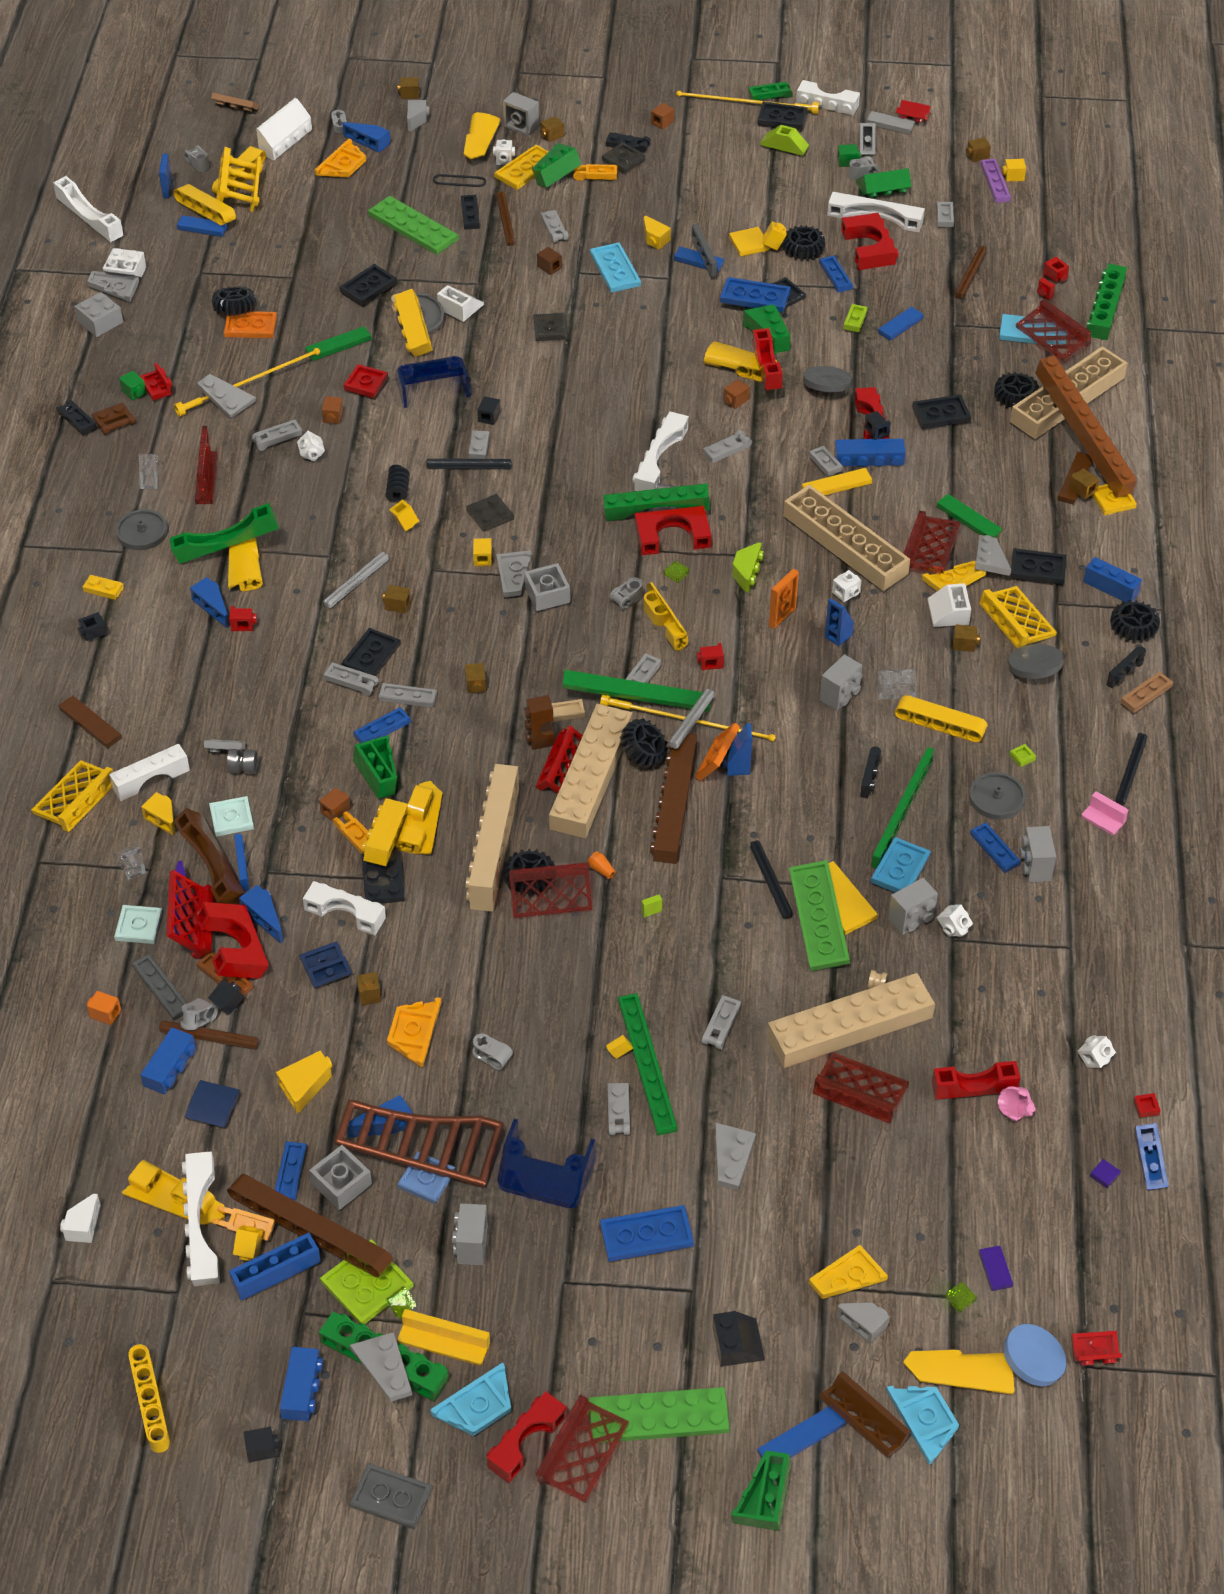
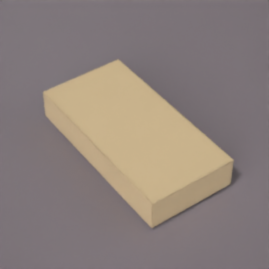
(568, 710)

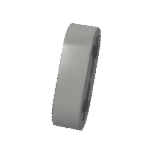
(338, 121)

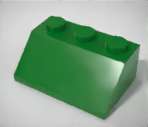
(884, 182)

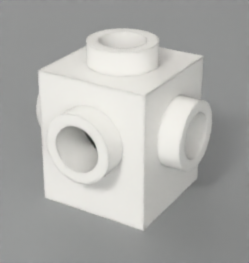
(503, 151)
(310, 446)
(846, 586)
(955, 920)
(1096, 1051)

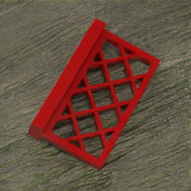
(200, 938)

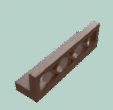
(868, 1413)

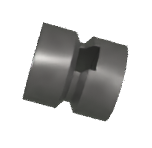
(242, 761)

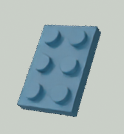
(900, 865)

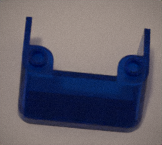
(430, 371)
(543, 1179)

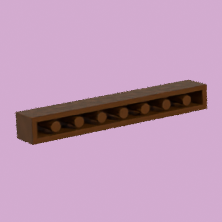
(674, 801)

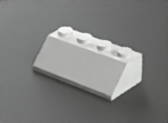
(283, 129)

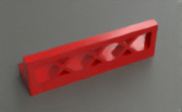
(558, 756)

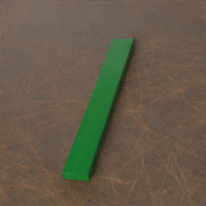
(631, 689)
(902, 807)
(647, 1065)

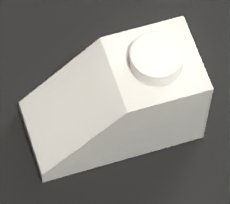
(81, 1220)

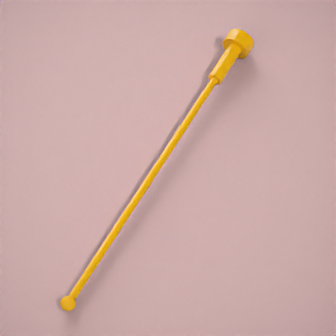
(814, 107)
(181, 408)
(607, 700)

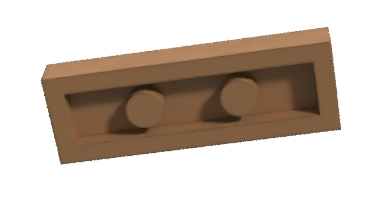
(234, 102)
(1146, 692)

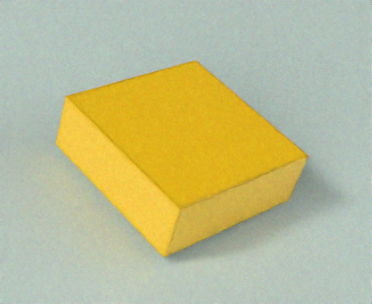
(619, 1047)

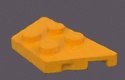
(342, 161)
(413, 1029)

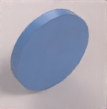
(1034, 1355)

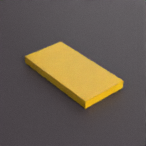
(519, 170)
(852, 906)

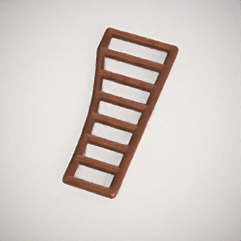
(433, 1122)

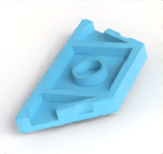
(477, 1403)
(926, 1417)

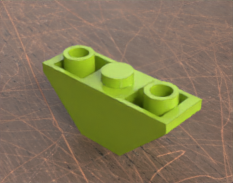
(785, 139)
(746, 565)

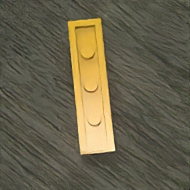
(841, 482)

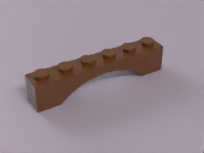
(197, 832)

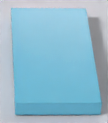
(615, 267)
(1011, 333)

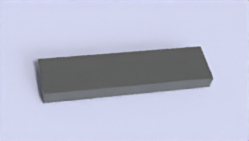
(704, 250)
(160, 986)

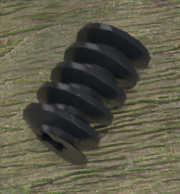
(397, 483)

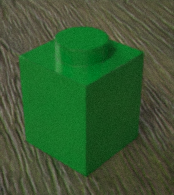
(846, 154)
(132, 385)

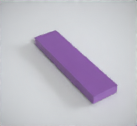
(995, 180)

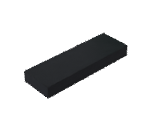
(470, 212)

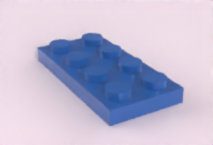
(754, 293)
(646, 1233)

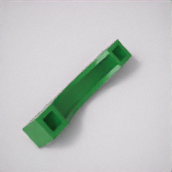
(621, 505)
(194, 545)

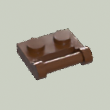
(113, 418)

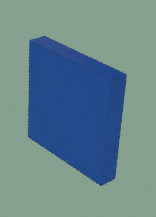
(165, 176)

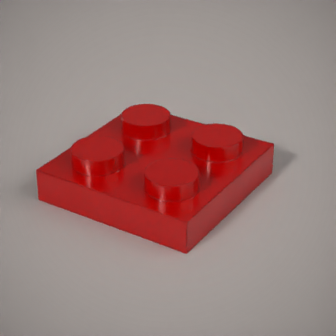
(366, 381)

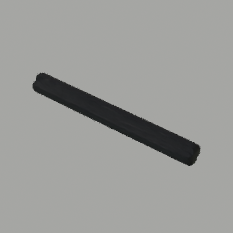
(460, 463)
(1131, 769)
(771, 879)

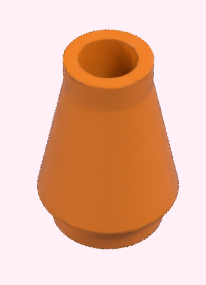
(600, 864)

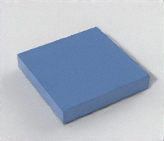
(424, 1183)

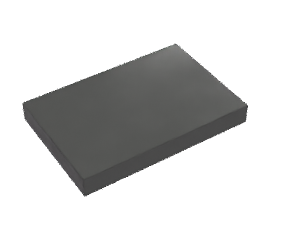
(391, 1496)

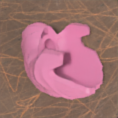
(1015, 1103)

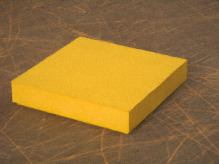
(748, 241)
(1110, 503)

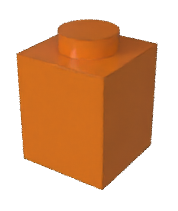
(103, 1007)

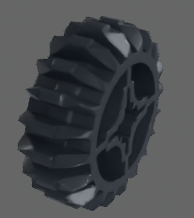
(804, 242)
(233, 301)
(1014, 388)
(1135, 621)
(643, 743)
(523, 860)

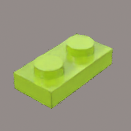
(855, 318)

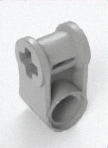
(197, 158)
(861, 167)
(628, 594)
(197, 1014)
(492, 1053)

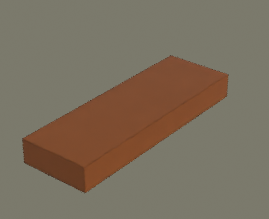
(207, 967)

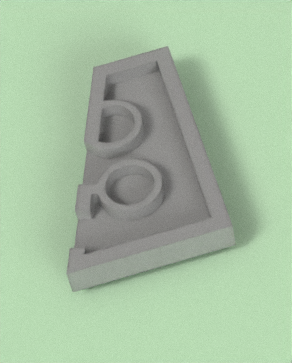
(114, 284)
(225, 396)
(990, 556)
(511, 571)
(733, 1153)
(384, 1364)

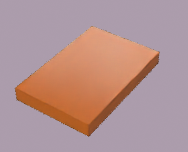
(251, 325)
(783, 598)
(717, 751)

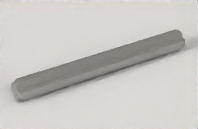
(355, 580)
(691, 718)

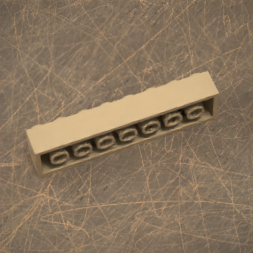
(1091, 378)
(846, 537)
(589, 772)
(492, 837)
(850, 1020)

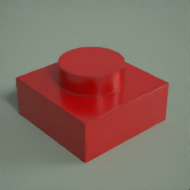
(1045, 288)
(1146, 1105)

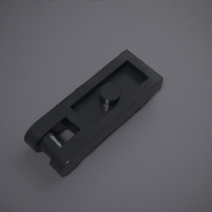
(637, 143)
(76, 417)
(1126, 666)
(870, 771)

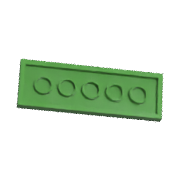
(413, 225)
(819, 915)
(664, 1414)

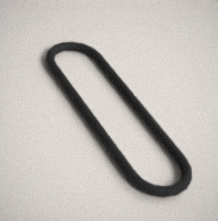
(459, 184)

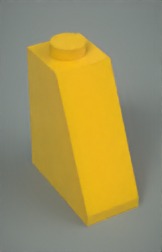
(304, 1079)

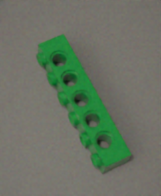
(1107, 301)
(427, 1386)

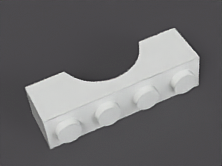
(843, 102)
(129, 779)
(324, 899)

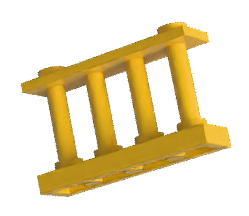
(225, 181)

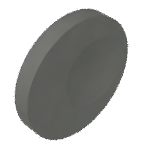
(431, 310)
(827, 379)
(141, 529)
(1035, 661)
(997, 795)

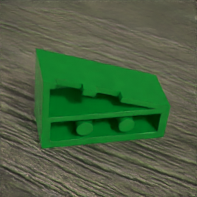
(556, 164)
(769, 318)
(376, 765)
(765, 1496)

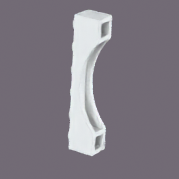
(847, 205)
(106, 224)
(672, 430)
(199, 1175)

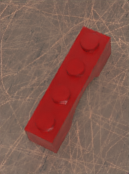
(769, 368)
(866, 402)
(951, 1083)
(543, 1416)

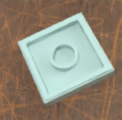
(231, 816)
(138, 924)

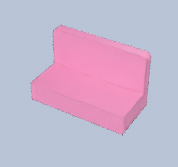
(1105, 813)

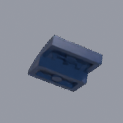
(325, 965)
(212, 1104)

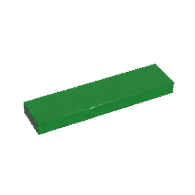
(339, 343)
(968, 516)

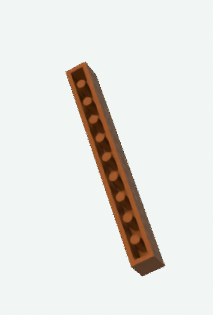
(1086, 426)

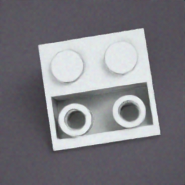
(125, 262)
(458, 303)
(950, 606)

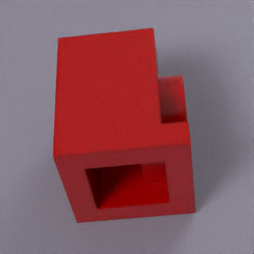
(1056, 269)
(242, 619)
(710, 657)

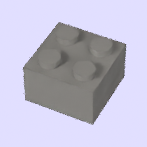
(521, 114)
(98, 314)
(547, 587)
(841, 682)
(1038, 854)
(912, 906)
(340, 1177)
(470, 1234)

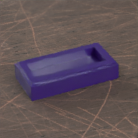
(995, 1268)

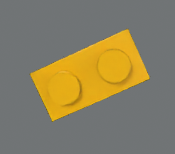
(103, 587)

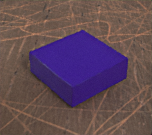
(1105, 1173)

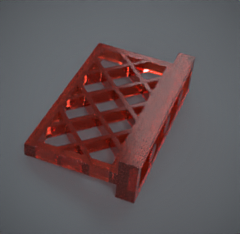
(1063, 323)
(206, 470)
(918, 541)
(545, 873)
(855, 1097)
(563, 1442)

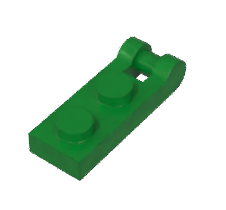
(770, 91)

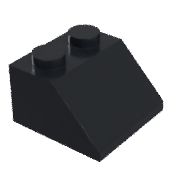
(737, 1338)

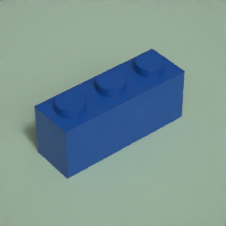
(1112, 580)
(168, 1061)
(301, 1384)

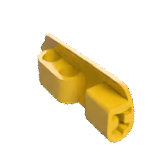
(480, 134)
(733, 357)
(244, 566)
(662, 615)
(421, 820)
(165, 1192)
(956, 1369)

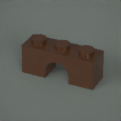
(539, 715)

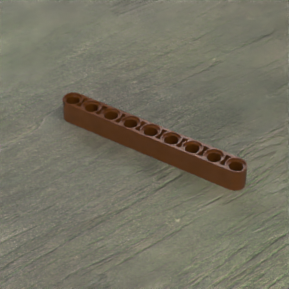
(303, 1220)

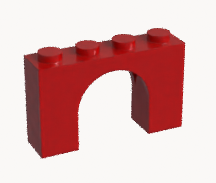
(870, 227)
(690, 519)
(237, 922)

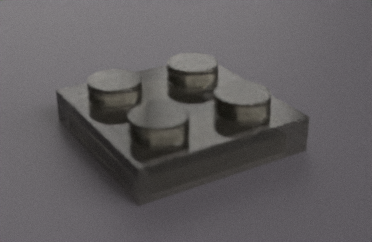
(623, 157)
(550, 326)
(490, 512)

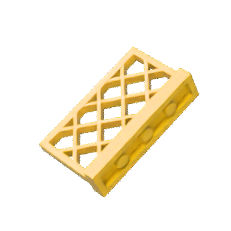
(1007, 621)
(83, 800)

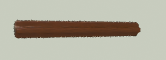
(505, 218)
(970, 272)
(214, 1035)

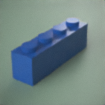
(870, 452)
(274, 1266)

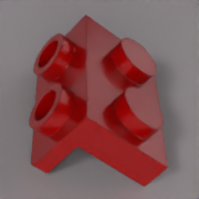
(913, 110)
(157, 383)
(1095, 1346)

